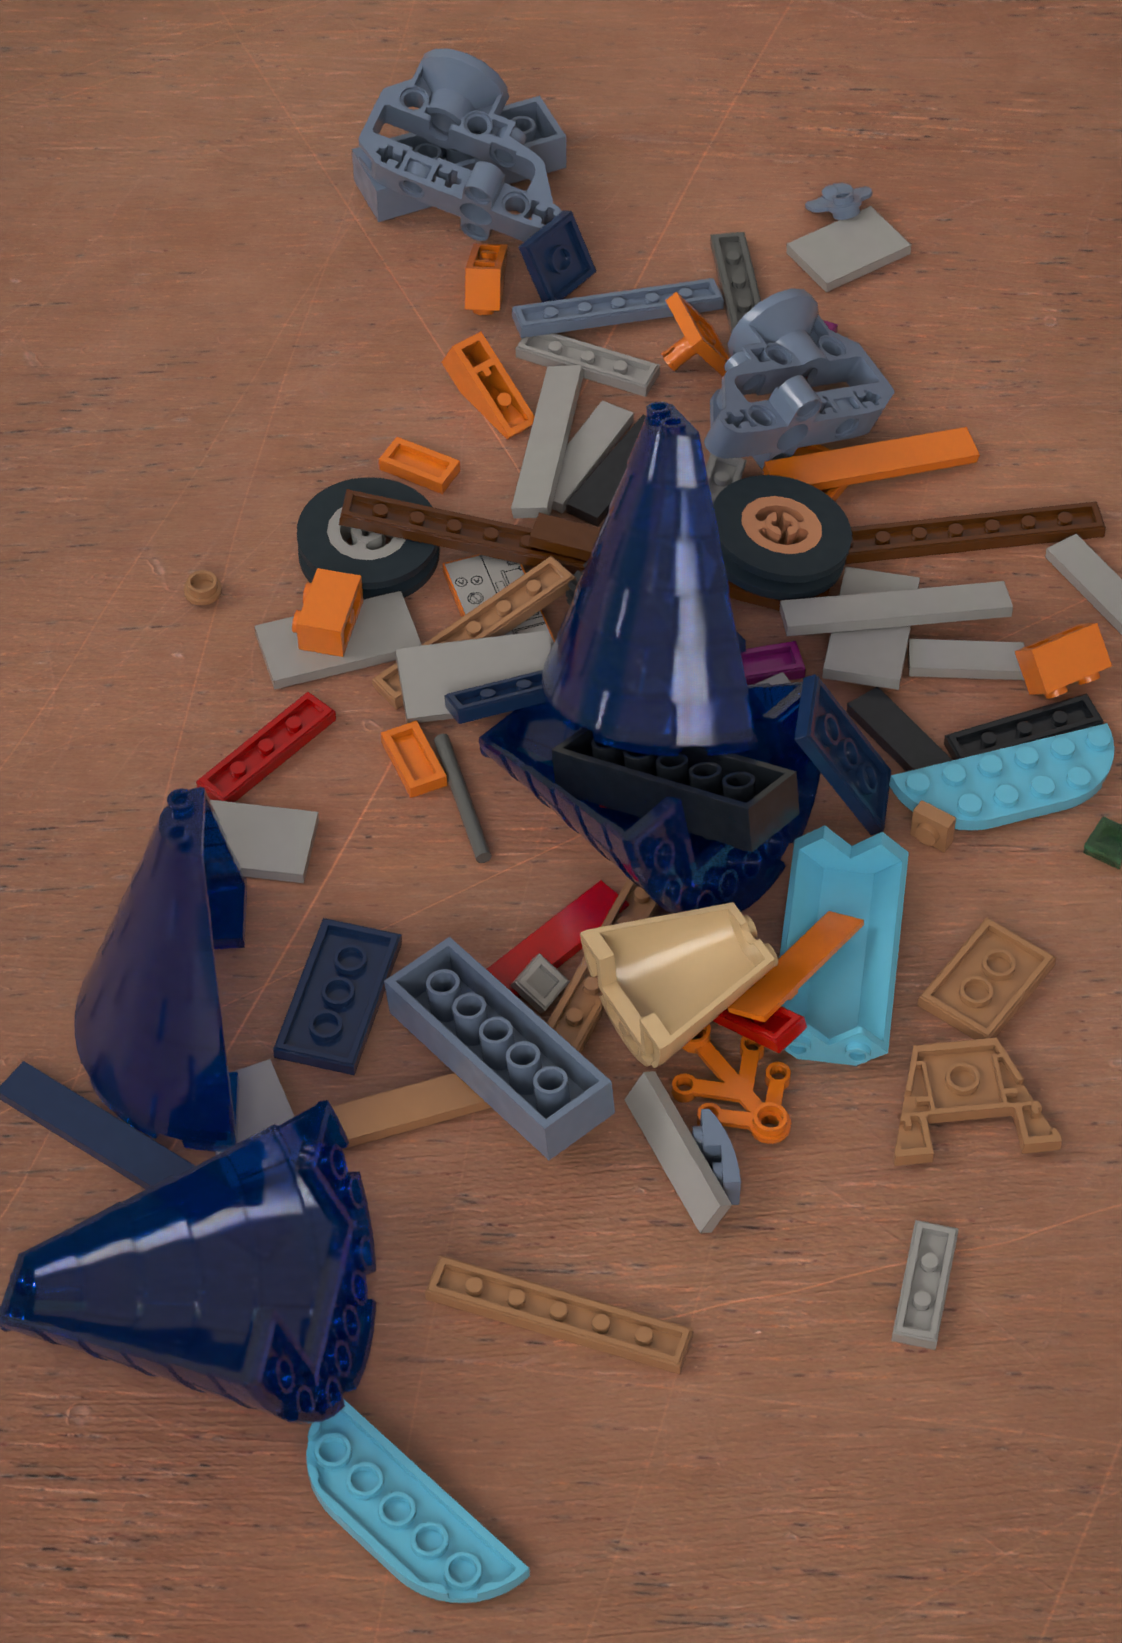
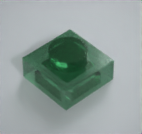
(1106, 843)

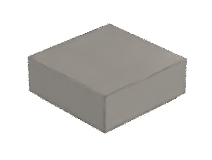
(539, 983)

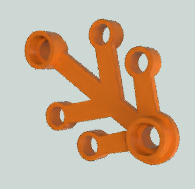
(739, 1089)

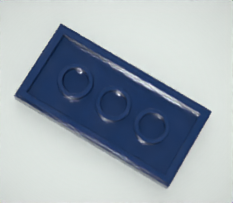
(843, 754)
(338, 996)

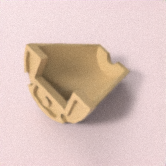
(674, 974)

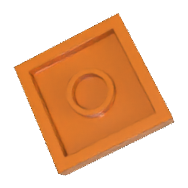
(698, 338)

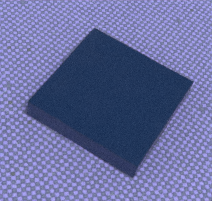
(557, 258)

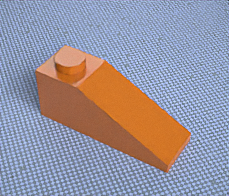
(485, 278)
(487, 385)

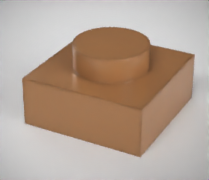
(932, 826)

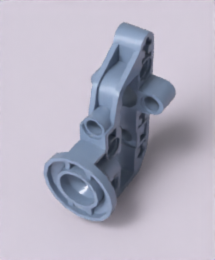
(453, 100)
(772, 354)

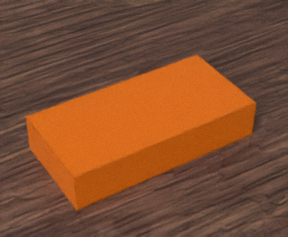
(419, 465)
(413, 759)

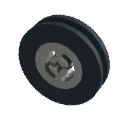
(384, 568)

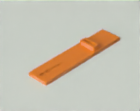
(796, 966)

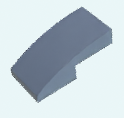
(719, 1153)

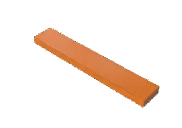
(878, 459)

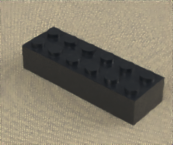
(721, 795)

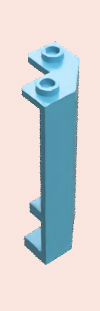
(853, 992)

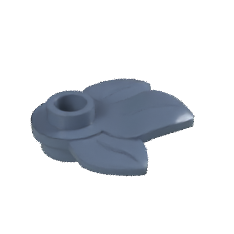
(840, 200)

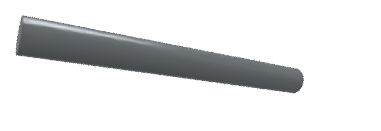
(462, 798)

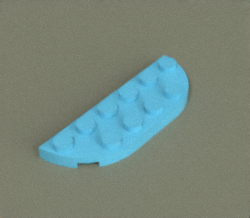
(1013, 780)
(405, 1514)

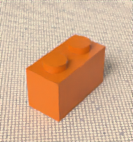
(328, 612)
(1063, 659)

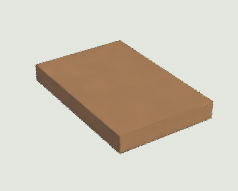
(986, 981)

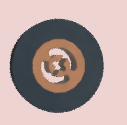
(781, 537)

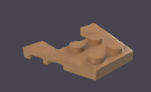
(966, 1084)

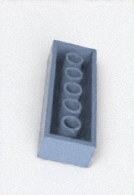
(531, 117)
(500, 1048)

